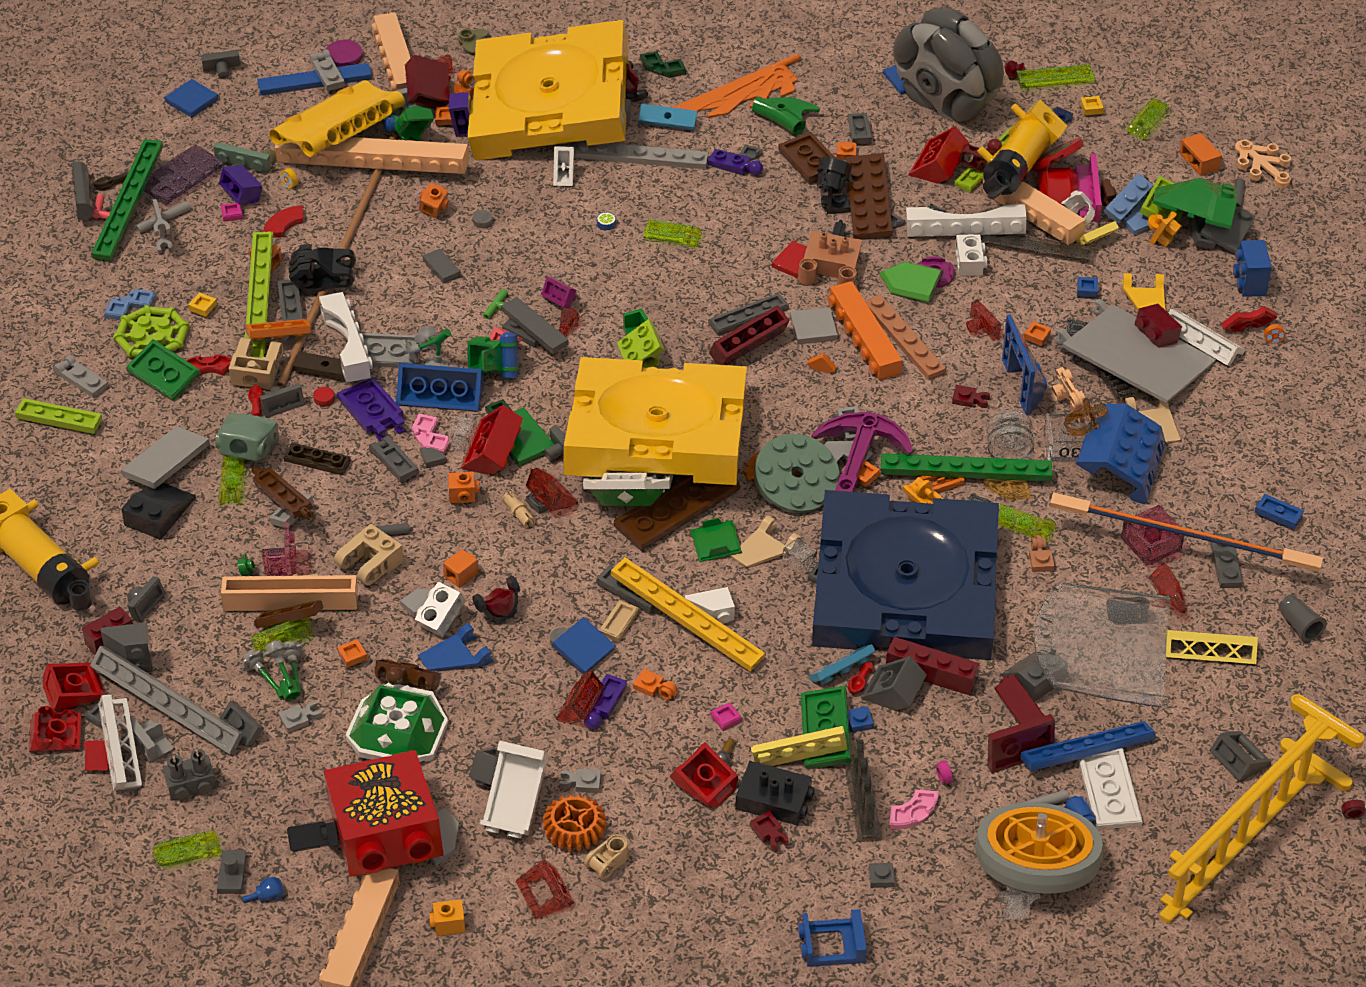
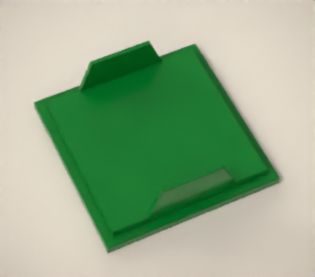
(715, 540)

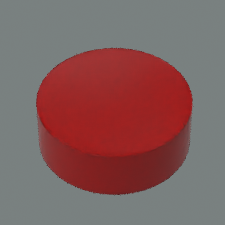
(323, 396)

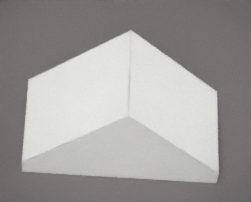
(563, 166)

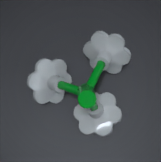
(427, 339)

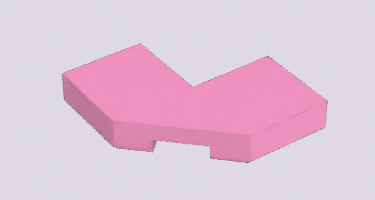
(424, 429)

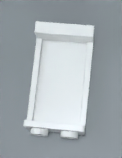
(515, 789)

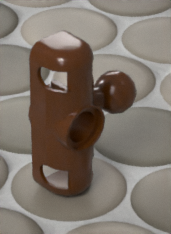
(406, 674)

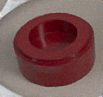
(1353, 808)

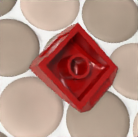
(1057, 183)
(71, 684)
(706, 777)

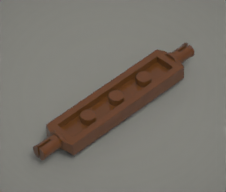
(282, 493)

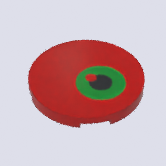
(1058, 153)

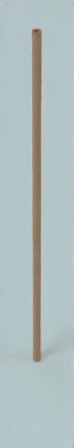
(344, 245)

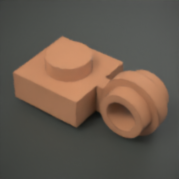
(1041, 559)

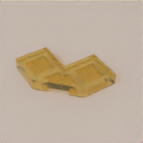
(1008, 489)

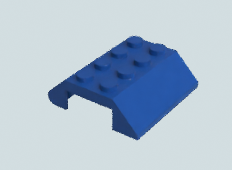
(1126, 446)

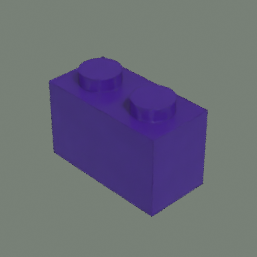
(459, 111)
(240, 184)

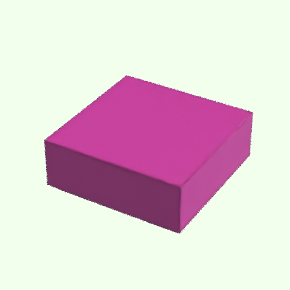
(231, 212)
(726, 716)

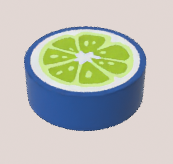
(606, 221)

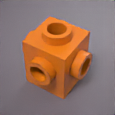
(433, 200)
(462, 487)

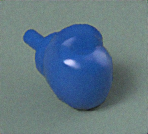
(269, 889)

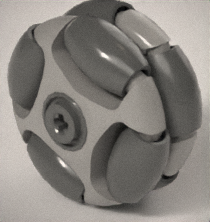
(948, 64)

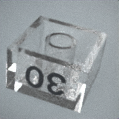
(1058, 443)

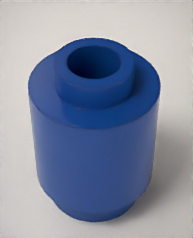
(1080, 806)

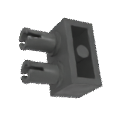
(189, 776)

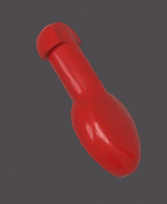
(254, 397)
(858, 682)

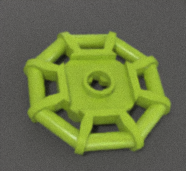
(147, 323)

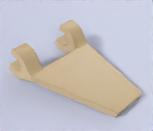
(1162, 417)
(761, 546)

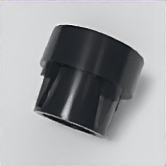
(838, 170)

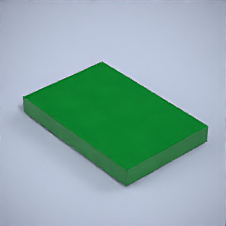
(163, 370)
(530, 441)

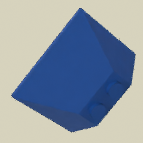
(1018, 357)

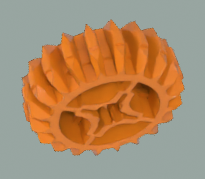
(571, 830)

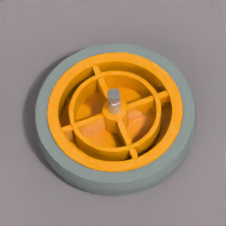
(1039, 848)

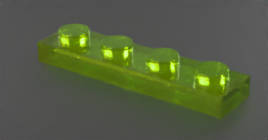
(1055, 76)

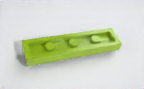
(58, 416)

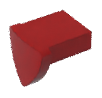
(95, 756)

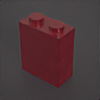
(427, 82)

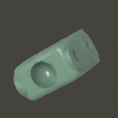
(247, 437)

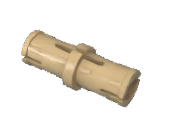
(518, 509)

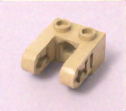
(255, 371)
(371, 543)

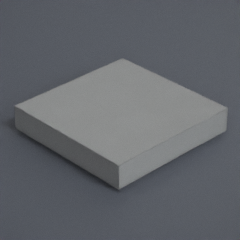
(813, 325)

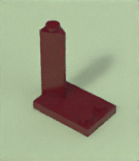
(1032, 731)

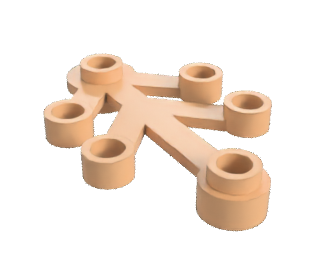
(1247, 148)
(1067, 390)

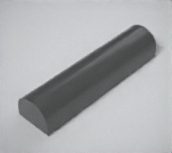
(82, 190)

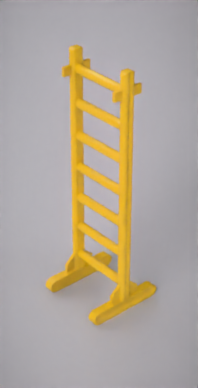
(1308, 770)

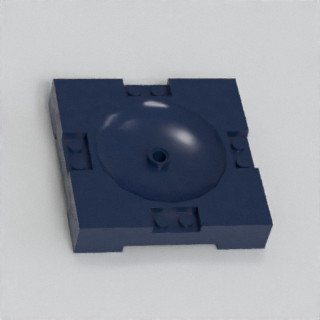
(906, 573)

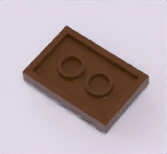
(805, 154)

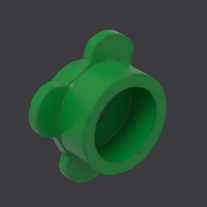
(246, 566)

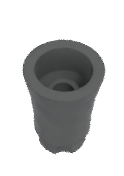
(1302, 618)

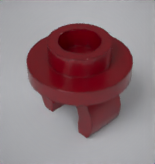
(1012, 67)

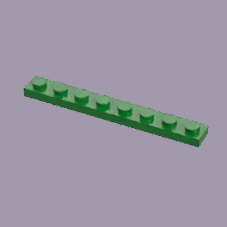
(127, 200)
(966, 467)

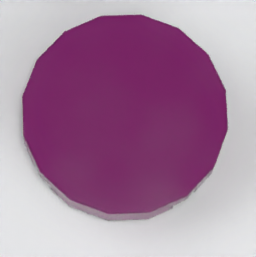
(345, 52)
(940, 263)

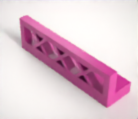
(1089, 184)

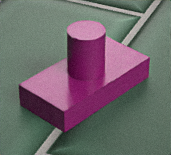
(558, 292)

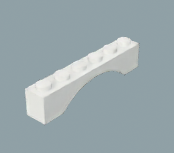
(929, 222)
(354, 358)

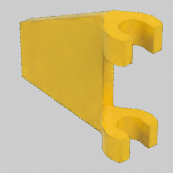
(1144, 296)

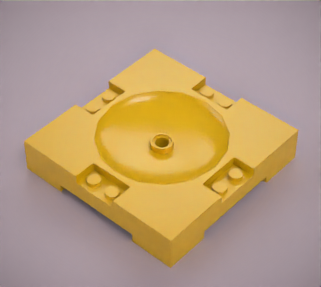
(549, 89)
(656, 420)

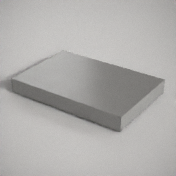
(387, 349)

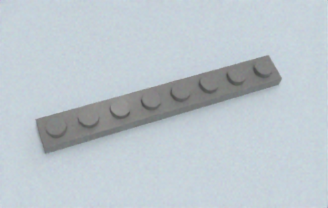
(639, 154)
(167, 699)

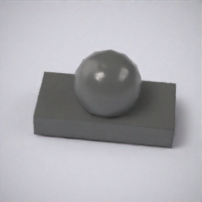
(144, 598)

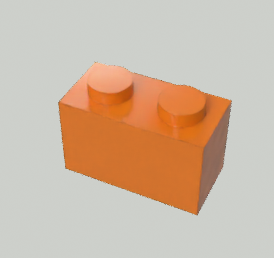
(1200, 154)

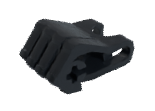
(326, 273)

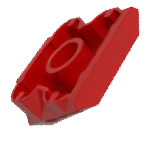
(54, 730)

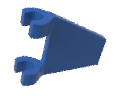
(454, 654)

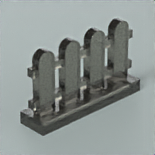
(862, 796)

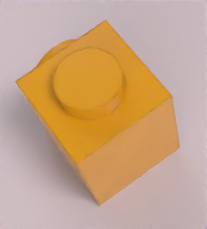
(447, 917)

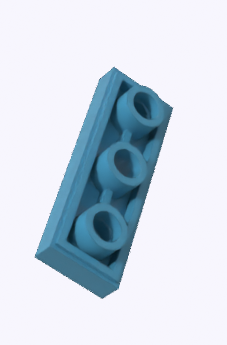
(677, 117)
(842, 665)

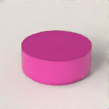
(944, 772)

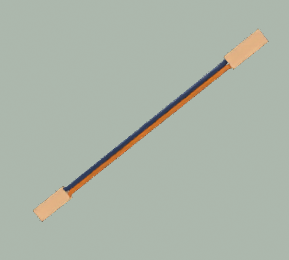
(1289, 556)

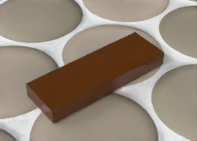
(288, 614)

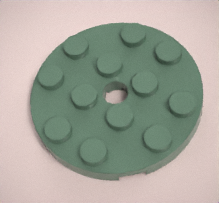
(803, 454)

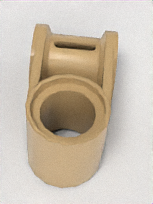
(606, 857)

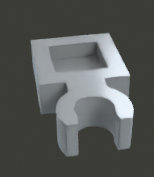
(297, 718)
(585, 780)

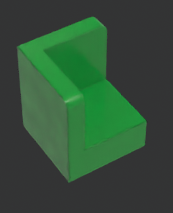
(633, 319)

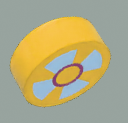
(289, 178)

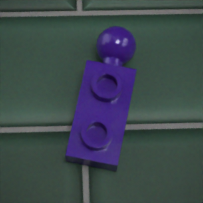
(734, 162)
(606, 701)

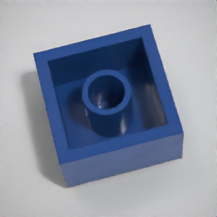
(1252, 268)

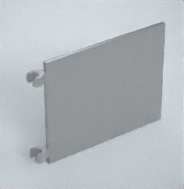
(1126, 352)

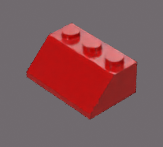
(939, 156)
(493, 441)

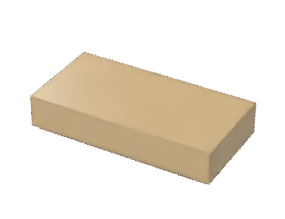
(619, 620)

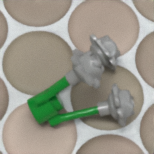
(288, 687)

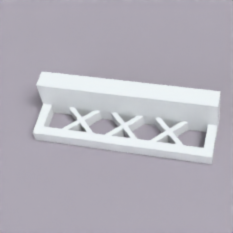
(1206, 338)
(114, 744)

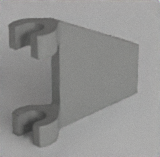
(158, 230)

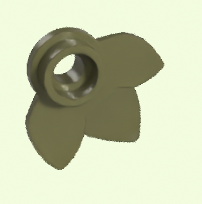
(468, 38)

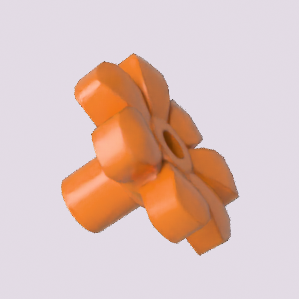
(749, 471)

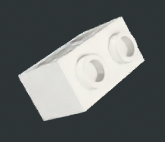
(970, 255)
(445, 611)

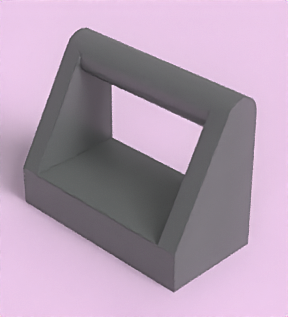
(1235, 758)

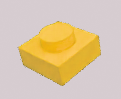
(1091, 105)
(202, 304)

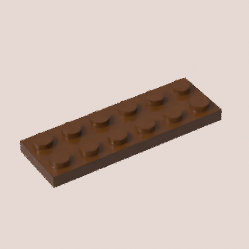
(869, 197)
(671, 510)

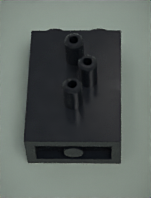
(774, 790)

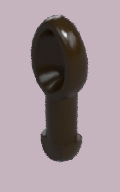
(106, 182)

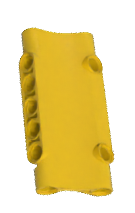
(337, 117)

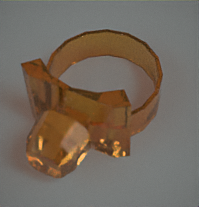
(1090, 412)

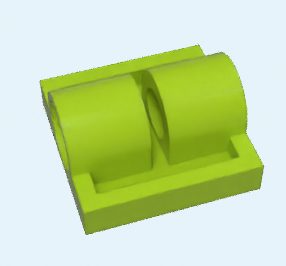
(642, 345)

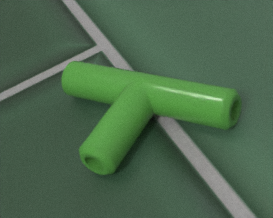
(496, 304)

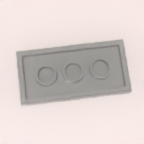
(165, 457)

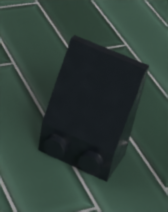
(156, 509)

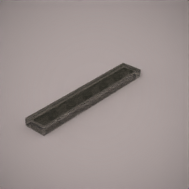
(1040, 247)

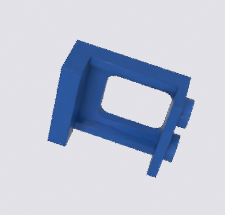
(852, 937)

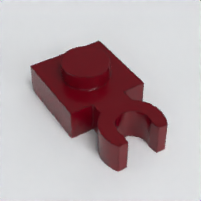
(967, 397)
(769, 828)

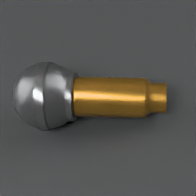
(724, 753)

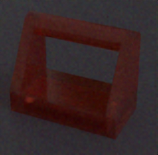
(549, 490)
(1168, 585)
(581, 698)
(562, 897)

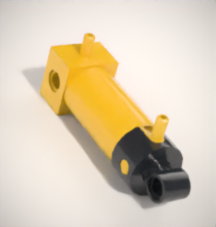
(1027, 141)
(41, 556)

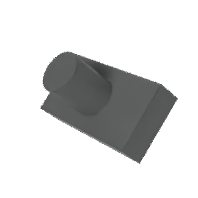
(221, 62)
(282, 399)
(558, 439)
(231, 872)

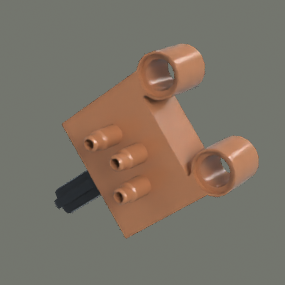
(830, 256)

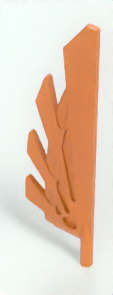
(750, 86)

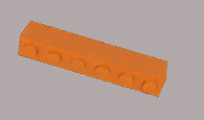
(865, 330)

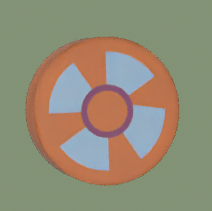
(1274, 333)

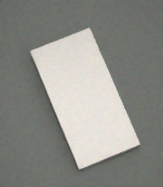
(1110, 790)

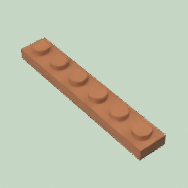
(905, 338)

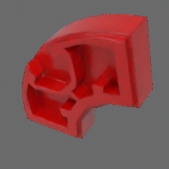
(283, 220)
(1255, 318)
(211, 364)

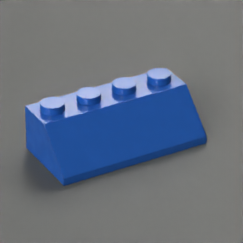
(439, 386)

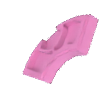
(915, 810)

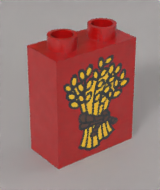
(383, 813)

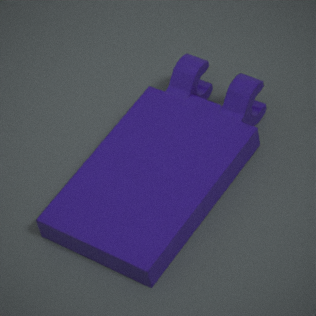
(372, 408)

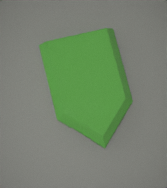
(911, 280)

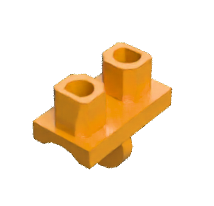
(1162, 228)
(921, 491)

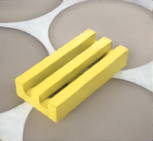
(1097, 233)

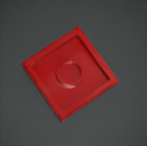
(789, 259)

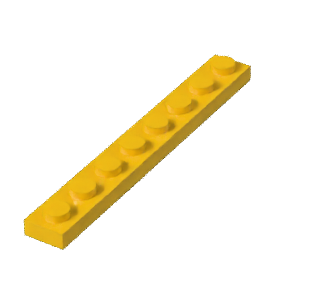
(687, 614)

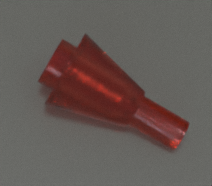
(568, 319)

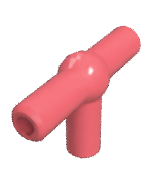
(97, 211)

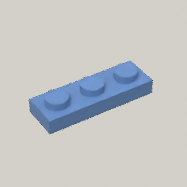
(1128, 198)

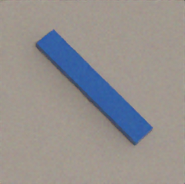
(310, 79)
(1087, 745)

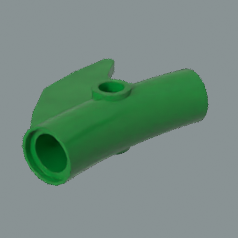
(784, 111)

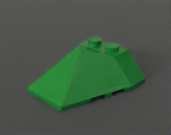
(1201, 199)

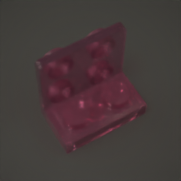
(280, 560)

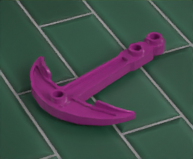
(866, 426)

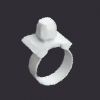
(1077, 201)

